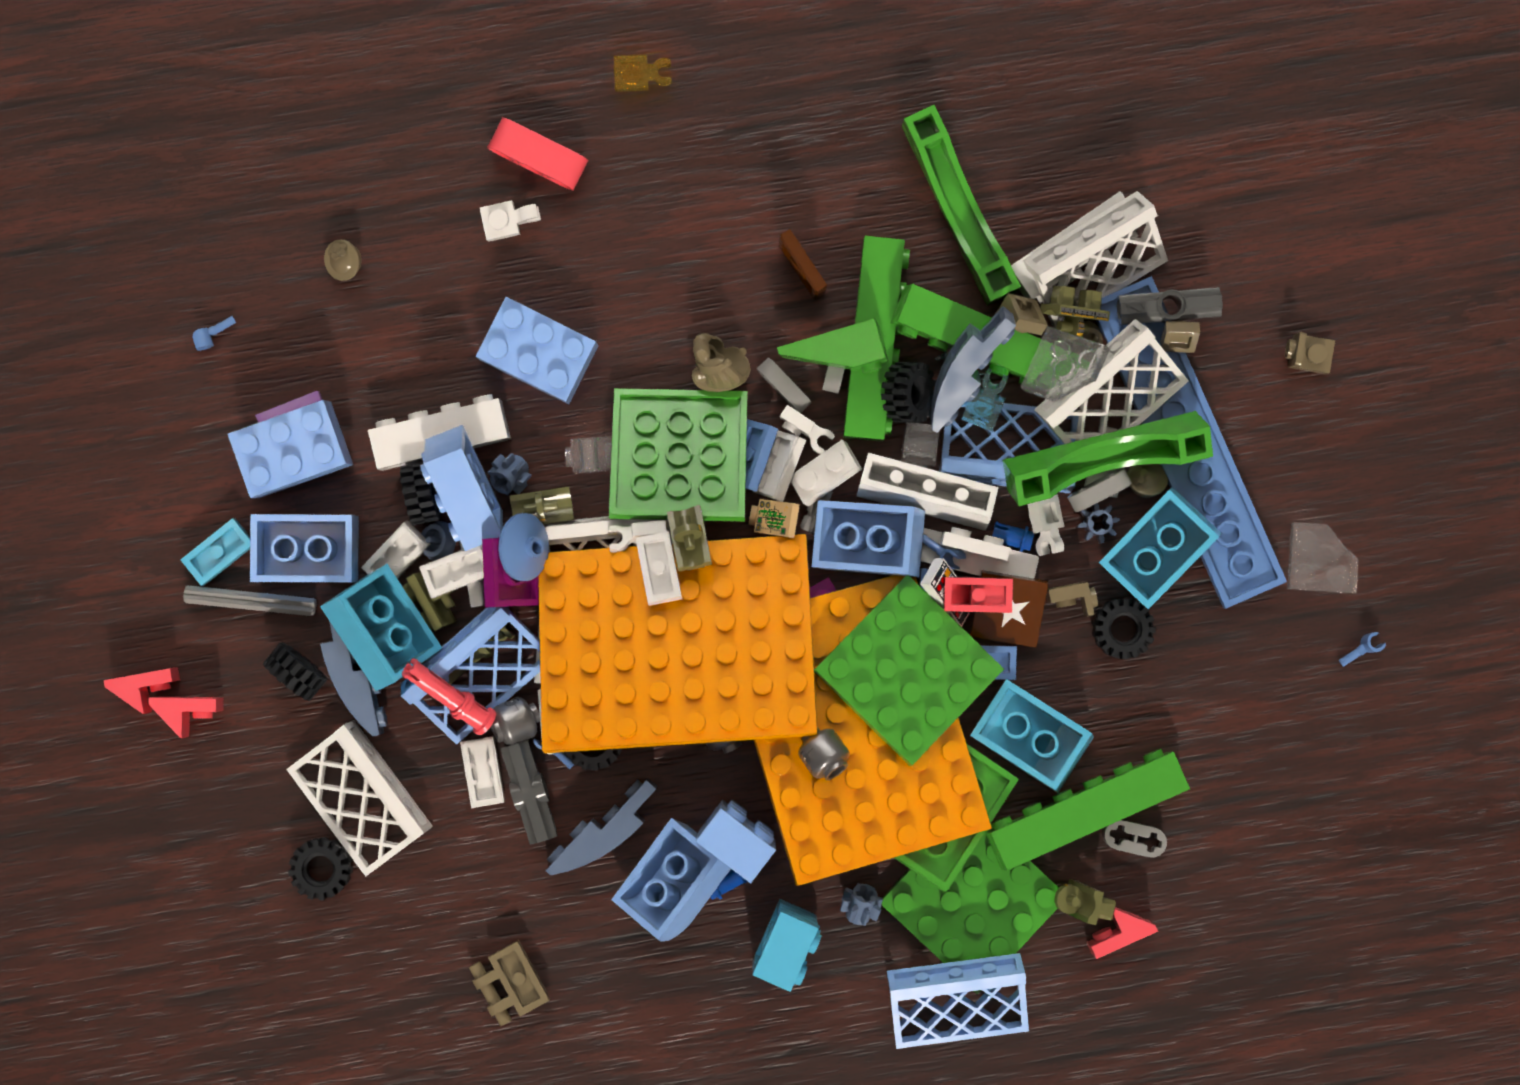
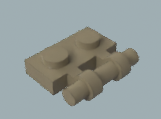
(518, 978)

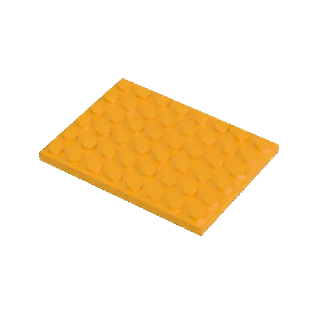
(682, 671)
(878, 801)

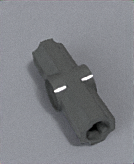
(1190, 305)
(529, 792)

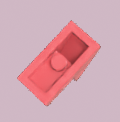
(978, 594)
(134, 688)
(177, 710)
(1129, 930)

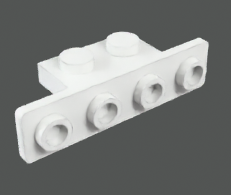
(981, 555)

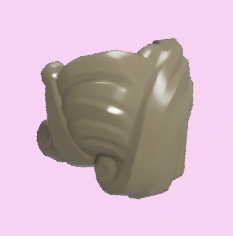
(718, 367)

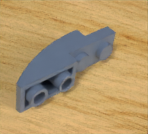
(959, 376)
(353, 686)
(594, 840)

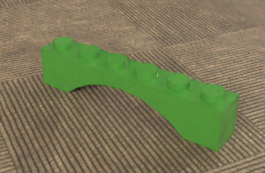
(946, 179)
(1050, 470)

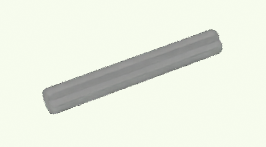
(250, 600)

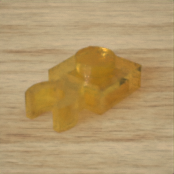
(634, 72)

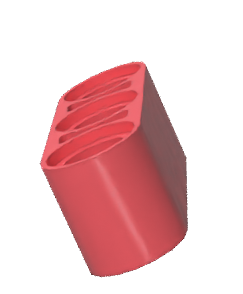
(537, 153)

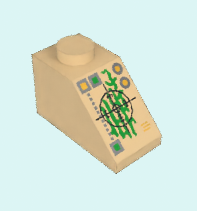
(774, 518)

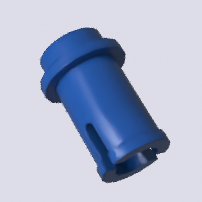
(1014, 536)
(730, 882)

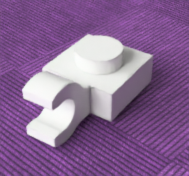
(503, 220)
(797, 423)
(1046, 519)
(631, 532)

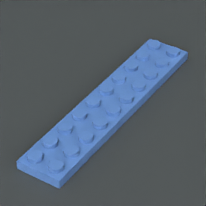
(1242, 557)

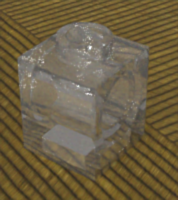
(919, 445)
(589, 455)

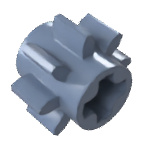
(509, 474)
(1107, 522)
(861, 904)

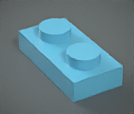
(217, 552)

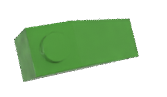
(847, 348)

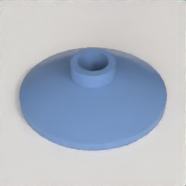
(523, 547)

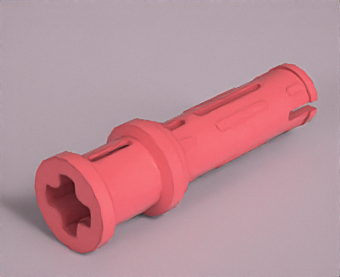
(461, 704)

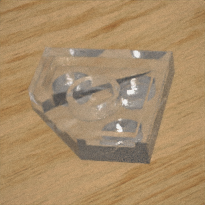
(1063, 365)
(1320, 560)

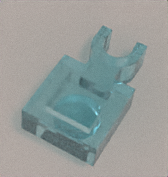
(986, 405)

